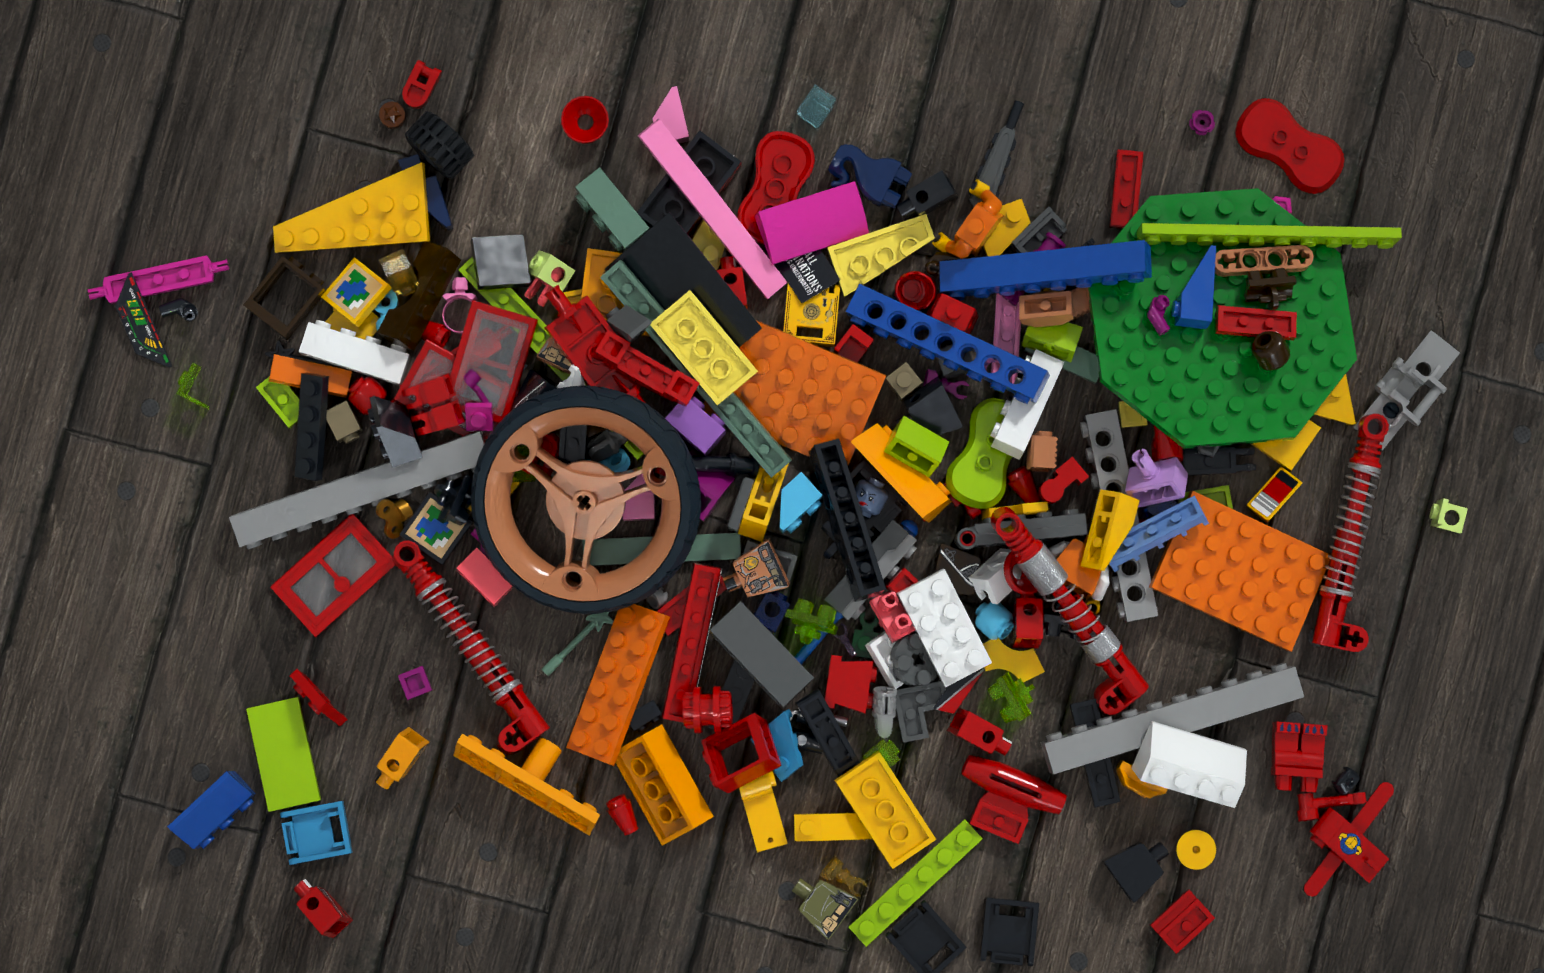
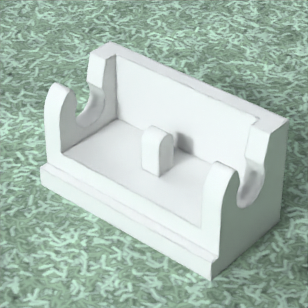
(991, 577)

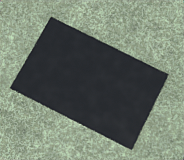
(672, 265)

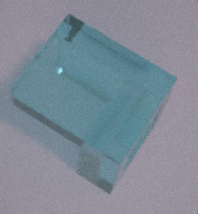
(816, 106)

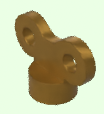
(394, 515)

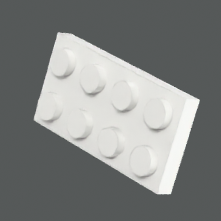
(944, 627)

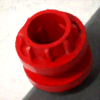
(707, 709)

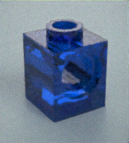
(772, 623)

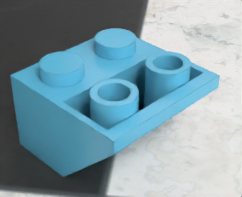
(796, 500)

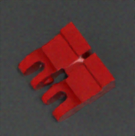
(442, 413)
(1053, 489)

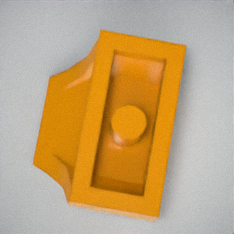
(1131, 781)

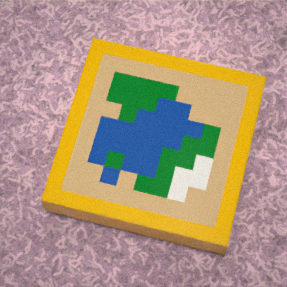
(356, 292)

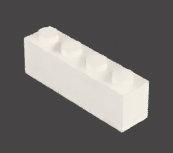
(355, 353)
(1021, 418)

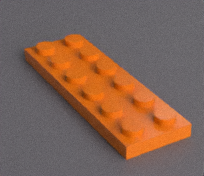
(618, 683)

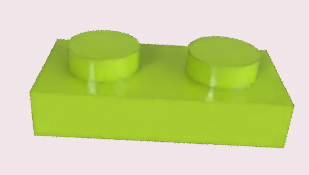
(282, 400)

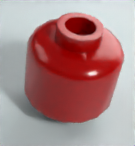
(362, 390)

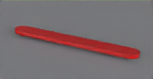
(1361, 823)

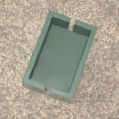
(610, 210)

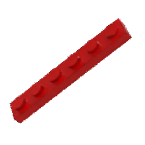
(691, 638)

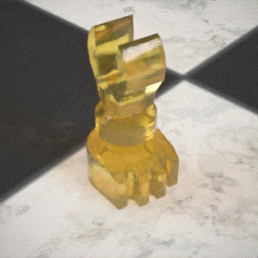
(834, 869)

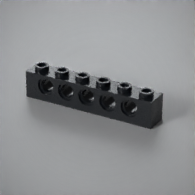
(847, 520)

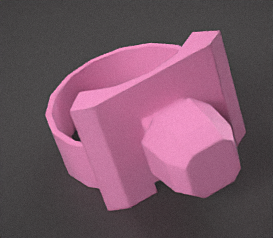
(460, 287)

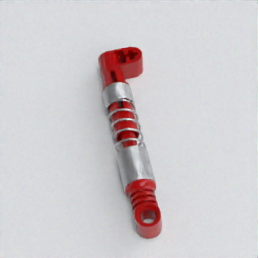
(1095, 638)

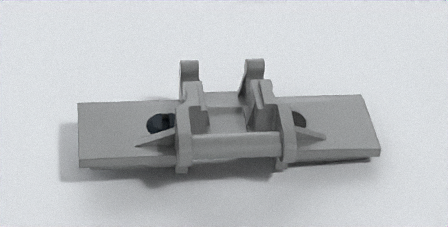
(1404, 380)

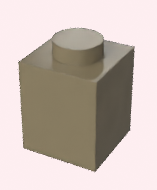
(903, 381)
(344, 423)

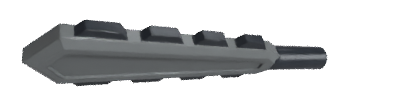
(998, 157)

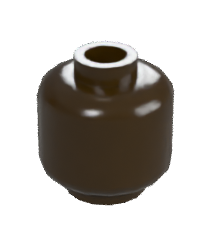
(1270, 350)

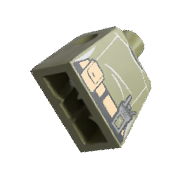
(824, 905)

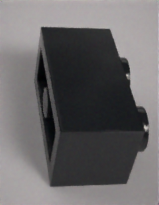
(645, 714)

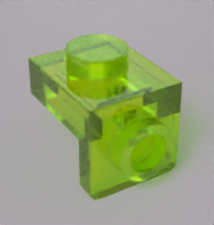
(887, 750)

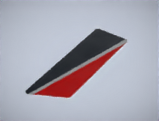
(957, 692)

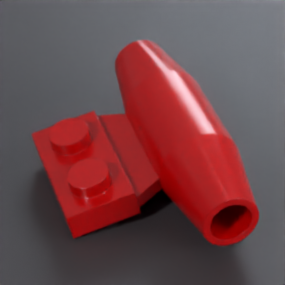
(1009, 796)

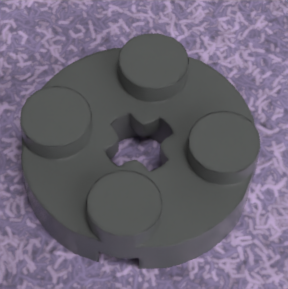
(903, 662)

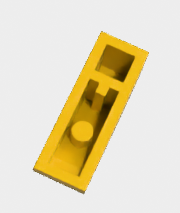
(761, 504)
(1109, 528)
(828, 827)

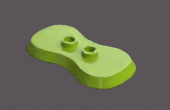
(980, 470)

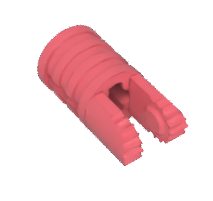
(556, 275)

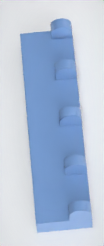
(1158, 530)

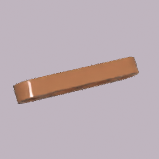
(1261, 258)

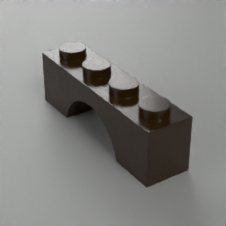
(407, 323)

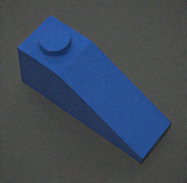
(1195, 302)

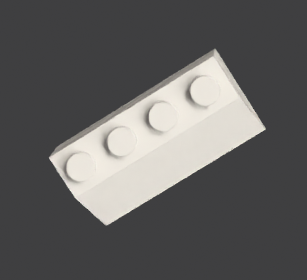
(1191, 764)

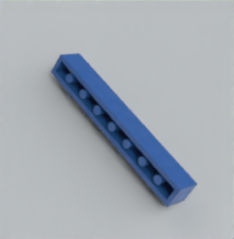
(1046, 269)

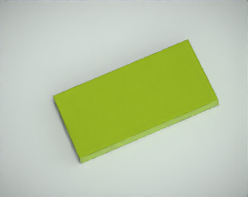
(283, 754)

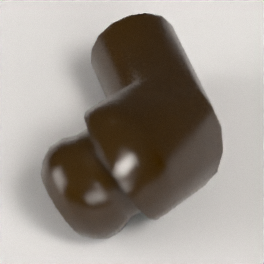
(933, 264)

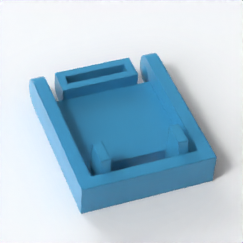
(312, 833)

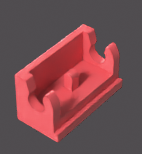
(484, 577)

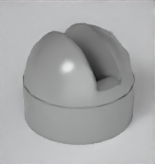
(657, 599)

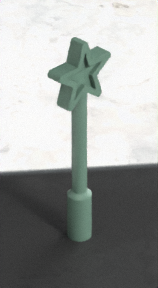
(596, 620)

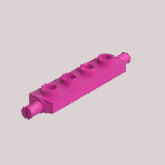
(162, 278)

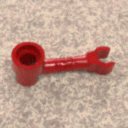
(1309, 805)

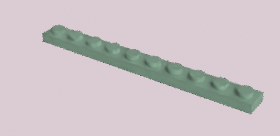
(732, 409)

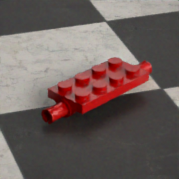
(578, 334)

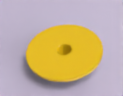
(1196, 849)

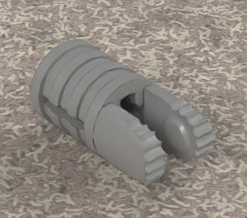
(884, 709)

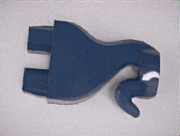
(871, 174)

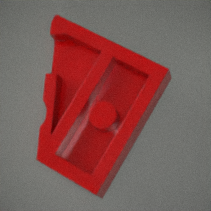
(319, 702)

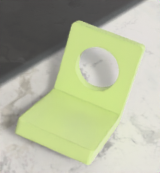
(543, 265)
(1438, 512)

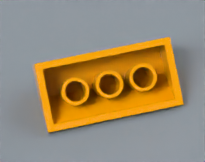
(916, 488)
(662, 785)

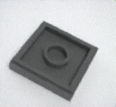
(740, 504)

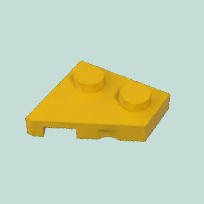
(1011, 225)

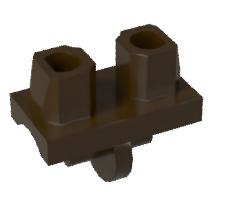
(1271, 289)

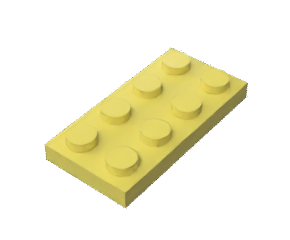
(703, 347)

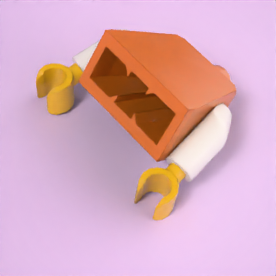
(1088, 581)

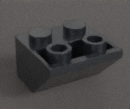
(395, 431)

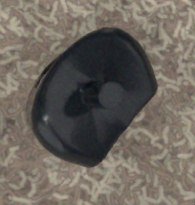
(1346, 781)

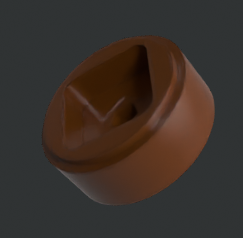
(392, 115)

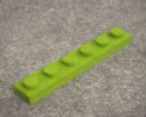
(915, 882)

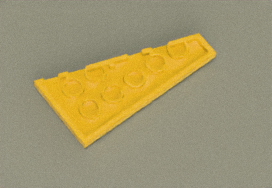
(372, 216)

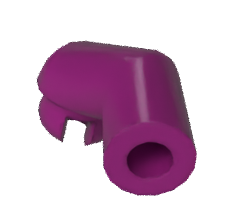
(1156, 313)

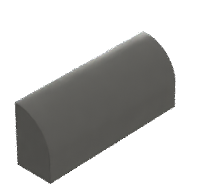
(761, 655)

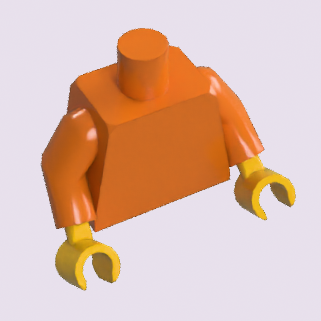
(976, 227)

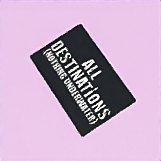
(808, 274)

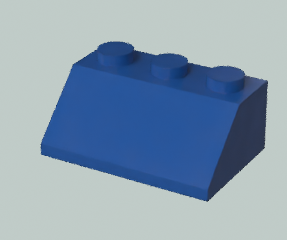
(213, 810)

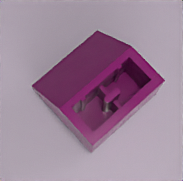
(712, 488)

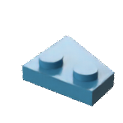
(786, 745)

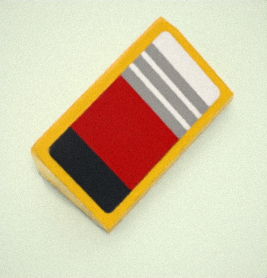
(1274, 494)

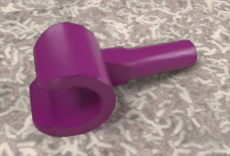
(472, 379)

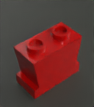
(850, 683)

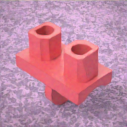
(892, 616)

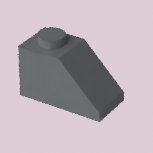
(627, 323)

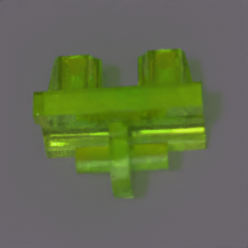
(802, 616)
(1016, 697)

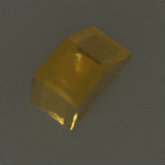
(400, 272)

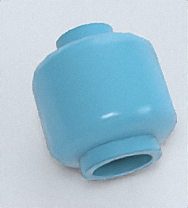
(994, 620)

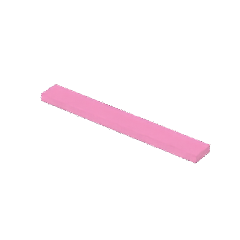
(712, 208)

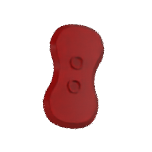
(1273, 134)
(781, 169)

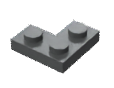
(910, 709)

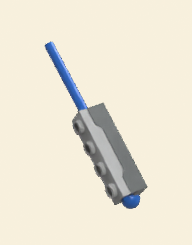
(889, 549)

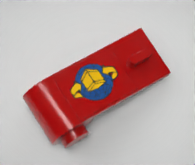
(1348, 843)

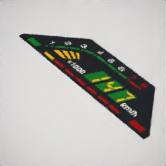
(139, 324)

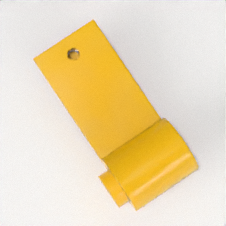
(763, 813)

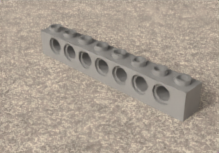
(1108, 423)

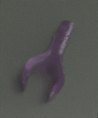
(845, 640)

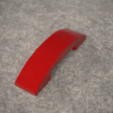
(645, 370)

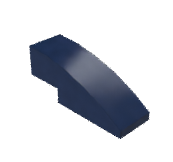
(435, 199)

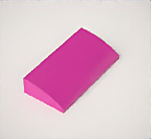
(812, 223)

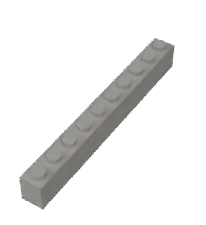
(355, 490)
(1184, 713)

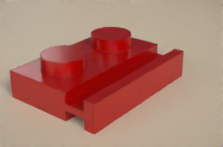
(1182, 921)

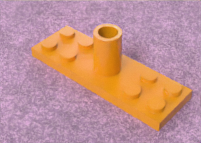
(529, 779)

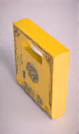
(816, 313)

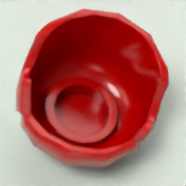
(915, 290)

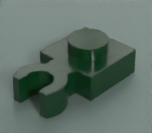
(864, 636)

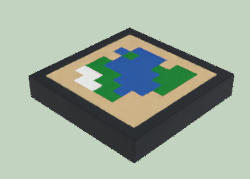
(431, 535)

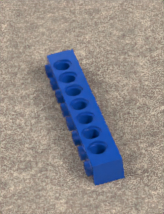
(867, 300)

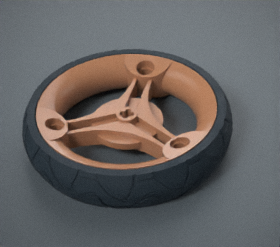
(607, 502)

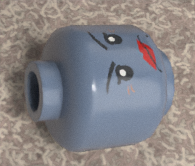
(871, 496)

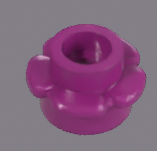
(1208, 119)

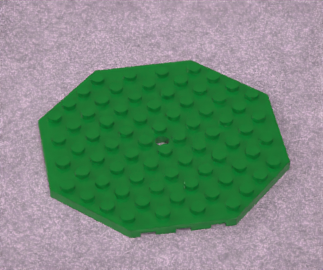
(1208, 384)

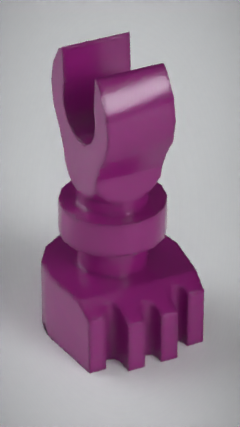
(948, 386)

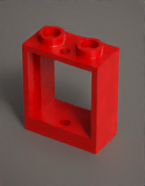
(764, 745)

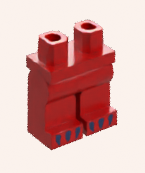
(1296, 757)

